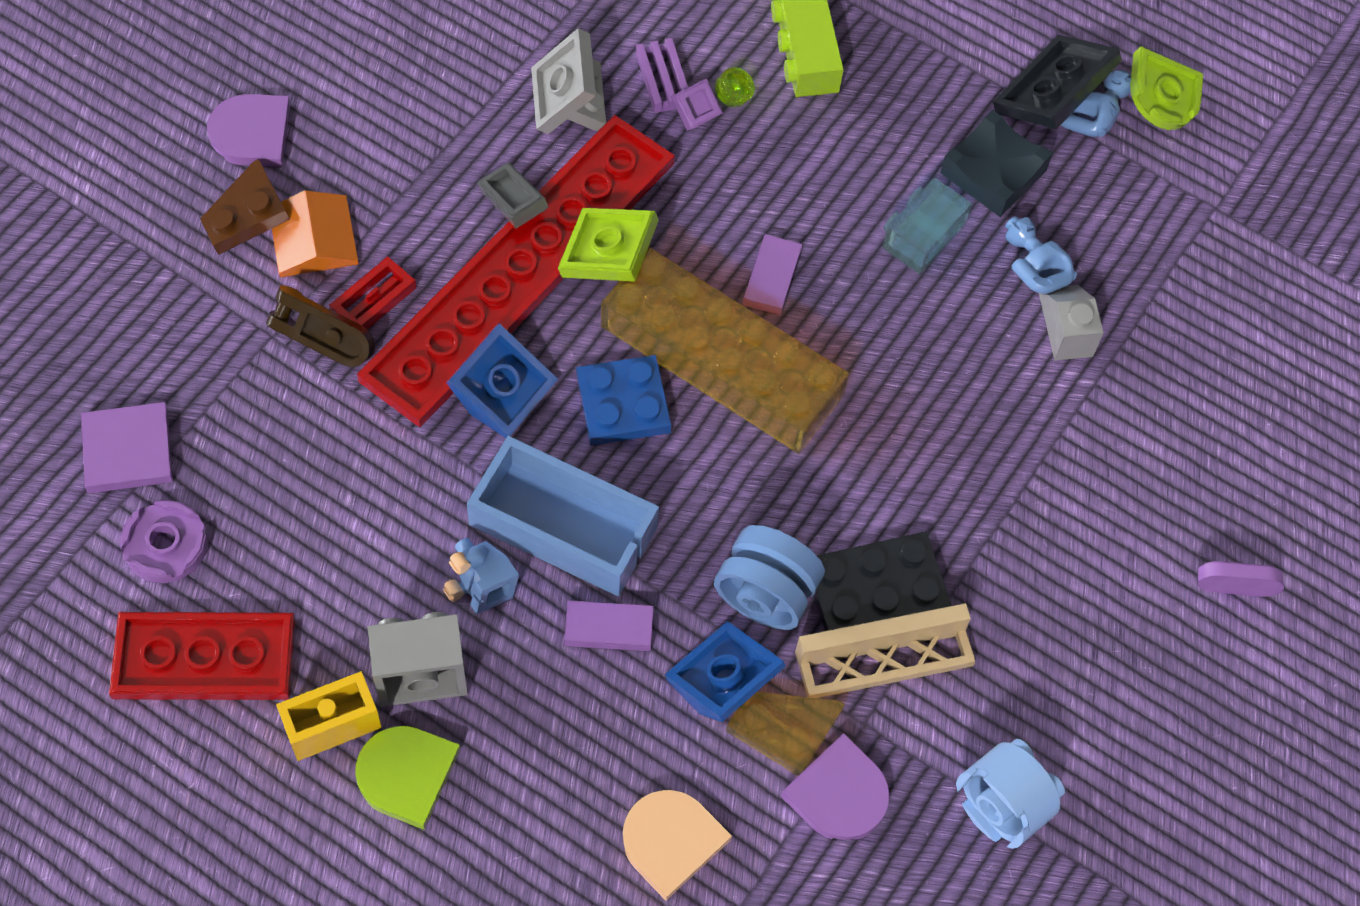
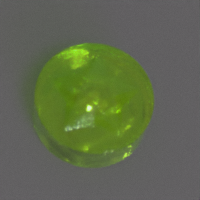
(734, 87)

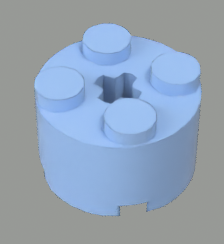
(1010, 793)

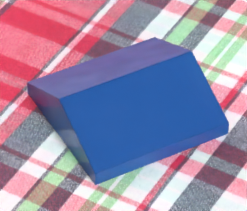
(501, 382)
(724, 672)

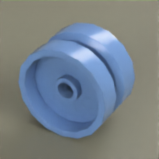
(769, 577)

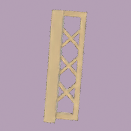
(882, 636)

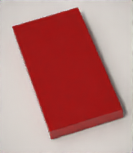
(202, 656)

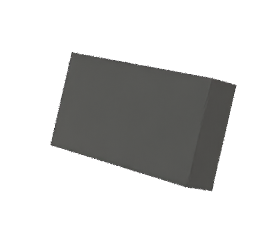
(512, 195)

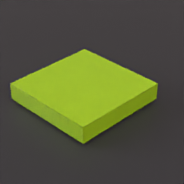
(608, 244)

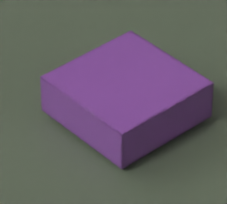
(696, 104)

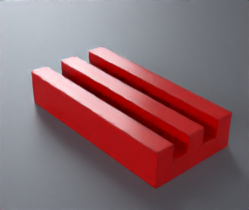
(393, 294)

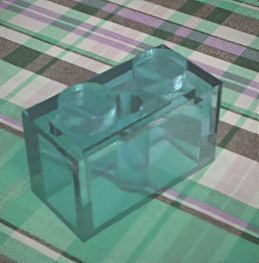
(926, 224)

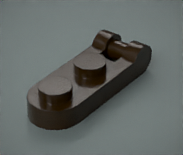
(321, 328)

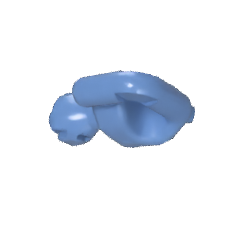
(1100, 110)
(1046, 265)

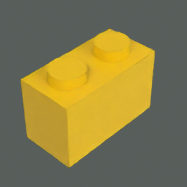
(329, 716)

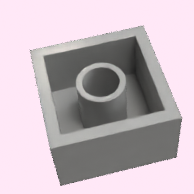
(417, 659)

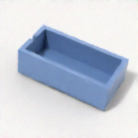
(563, 515)

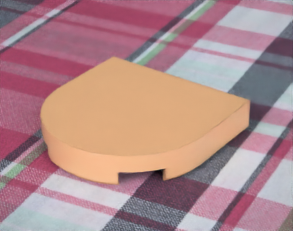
(671, 839)

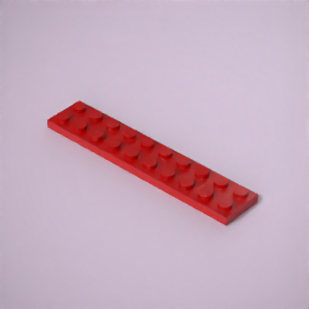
(510, 271)

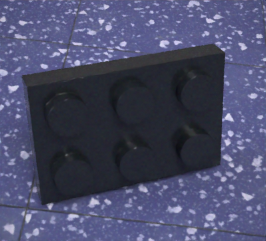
(1057, 81)
(880, 582)

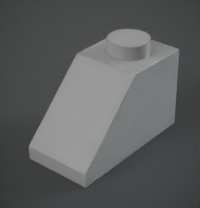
(1072, 322)

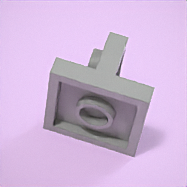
(569, 86)

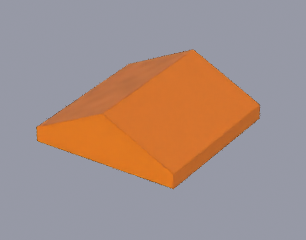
(316, 235)

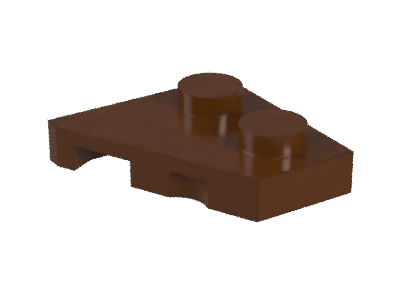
(244, 210)

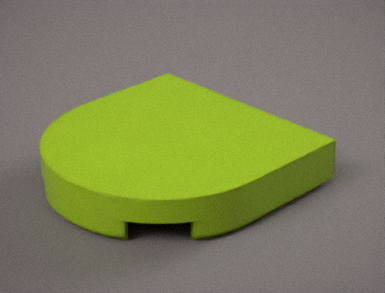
(1164, 89)
(405, 772)

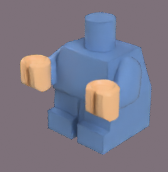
(484, 575)

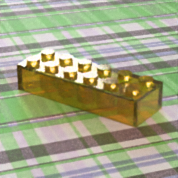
(725, 350)

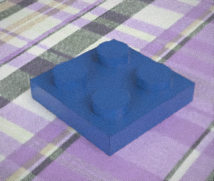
(623, 400)

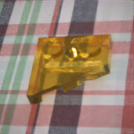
(785, 726)

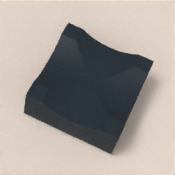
(995, 164)

